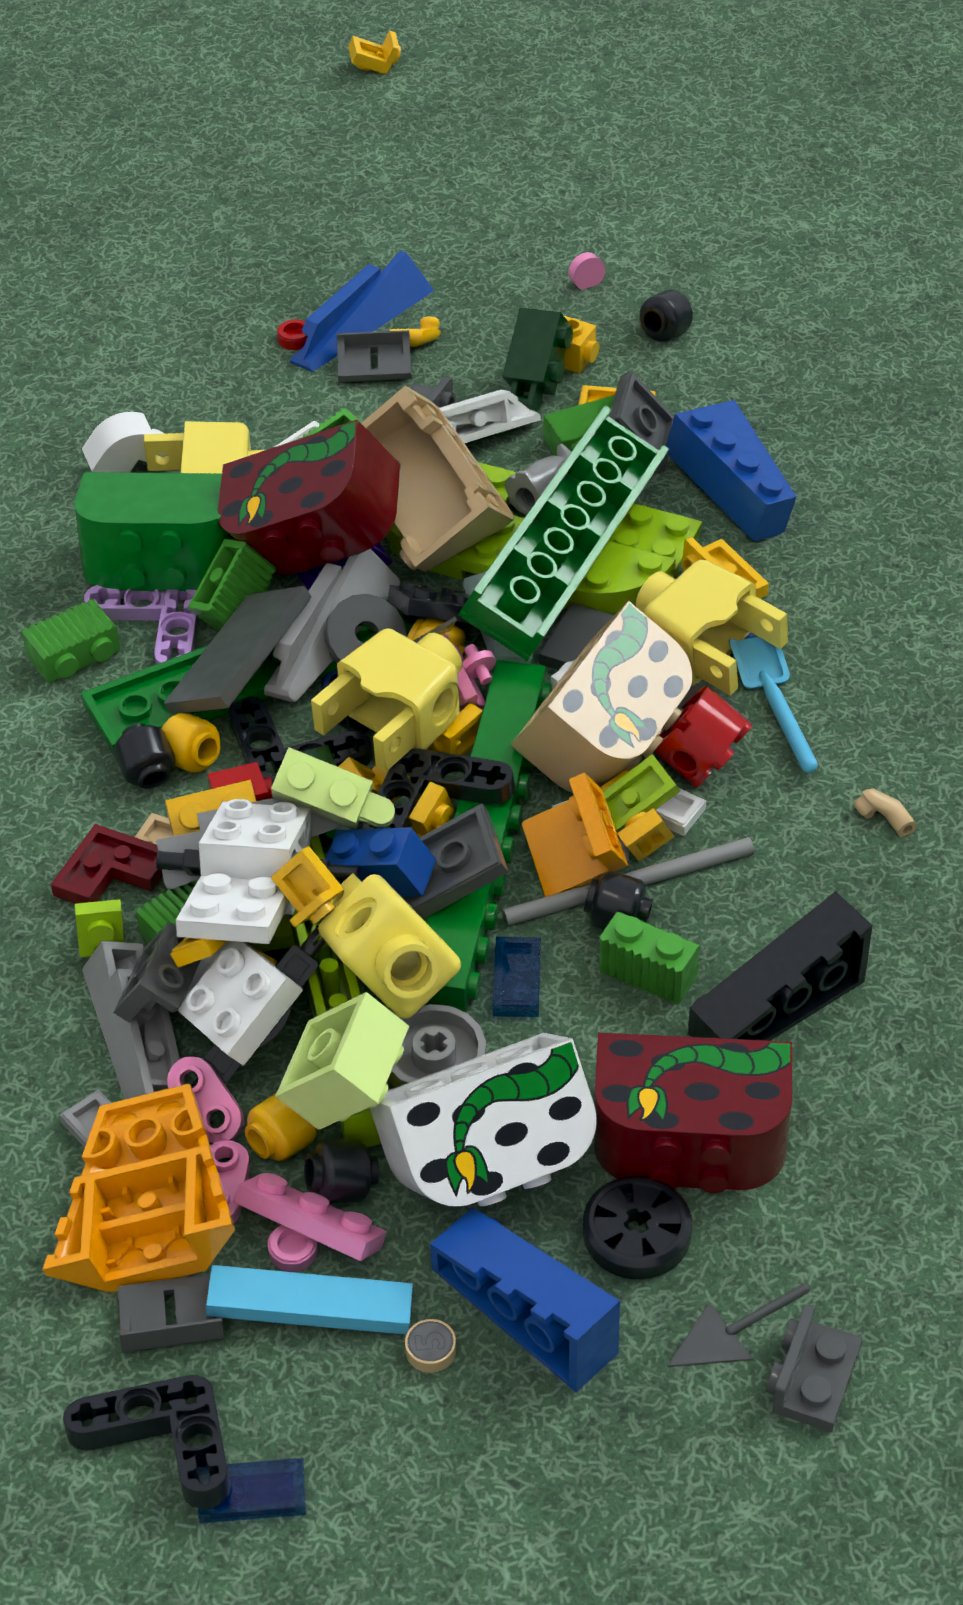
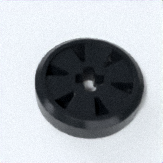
(630, 1252)

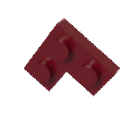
(102, 857)

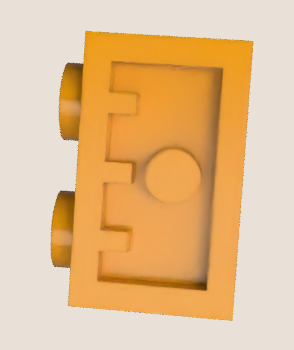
(574, 839)

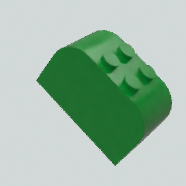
(148, 529)

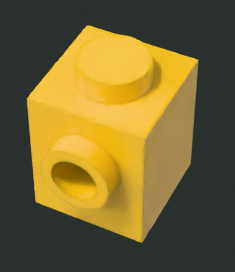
(583, 346)

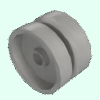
(436, 1041)

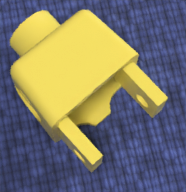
(200, 448)
(706, 611)
(396, 690)
(394, 948)

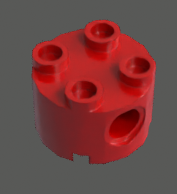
(702, 736)

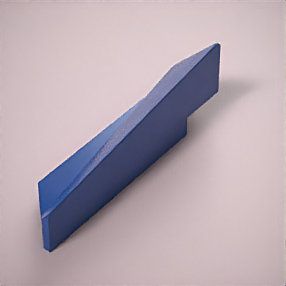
(361, 306)

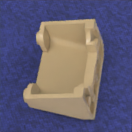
(442, 489)

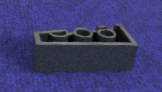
(788, 978)

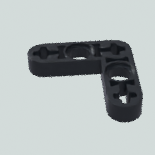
(265, 730)
(483, 781)
(180, 1420)

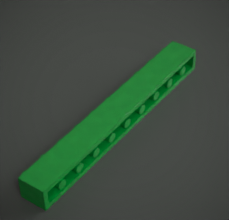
(510, 703)

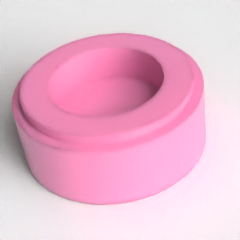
(586, 270)
(291, 1249)

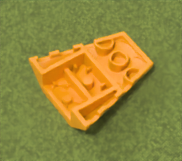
(144, 1198)

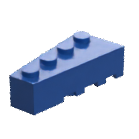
(732, 467)
(530, 1296)

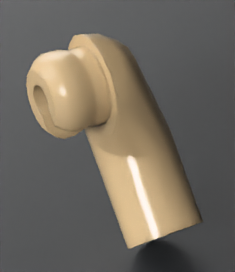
(889, 807)

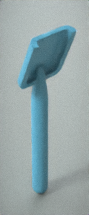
(765, 666)

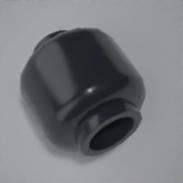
(666, 315)
(144, 755)
(615, 894)
(341, 1171)

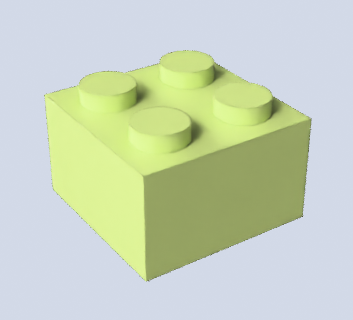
(343, 1061)

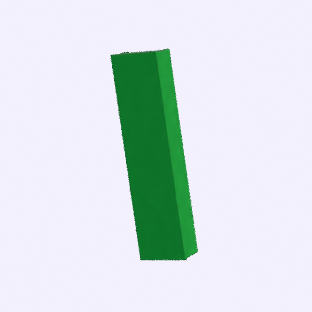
(561, 536)

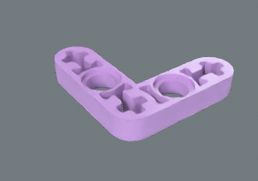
(162, 608)

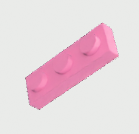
(310, 1215)

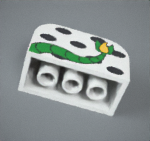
(489, 1123)

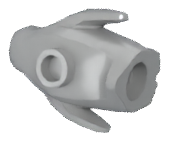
(528, 485)

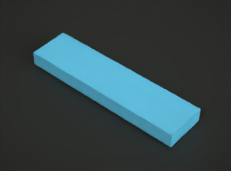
(309, 1299)

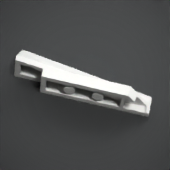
(488, 415)

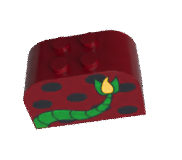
(312, 498)
(692, 1109)

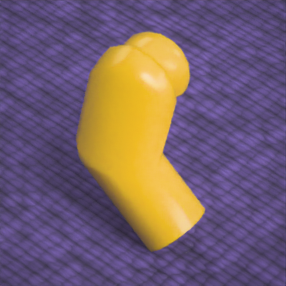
(428, 332)

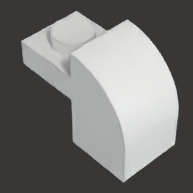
(118, 443)

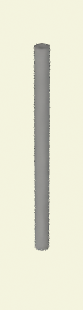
(649, 875)

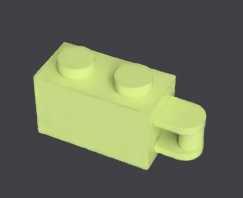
(330, 792)

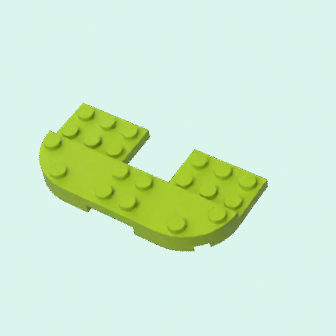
(638, 548)

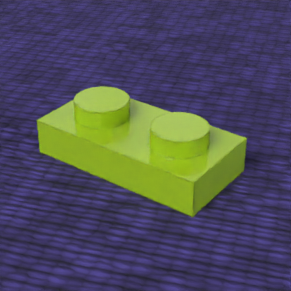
(639, 791)

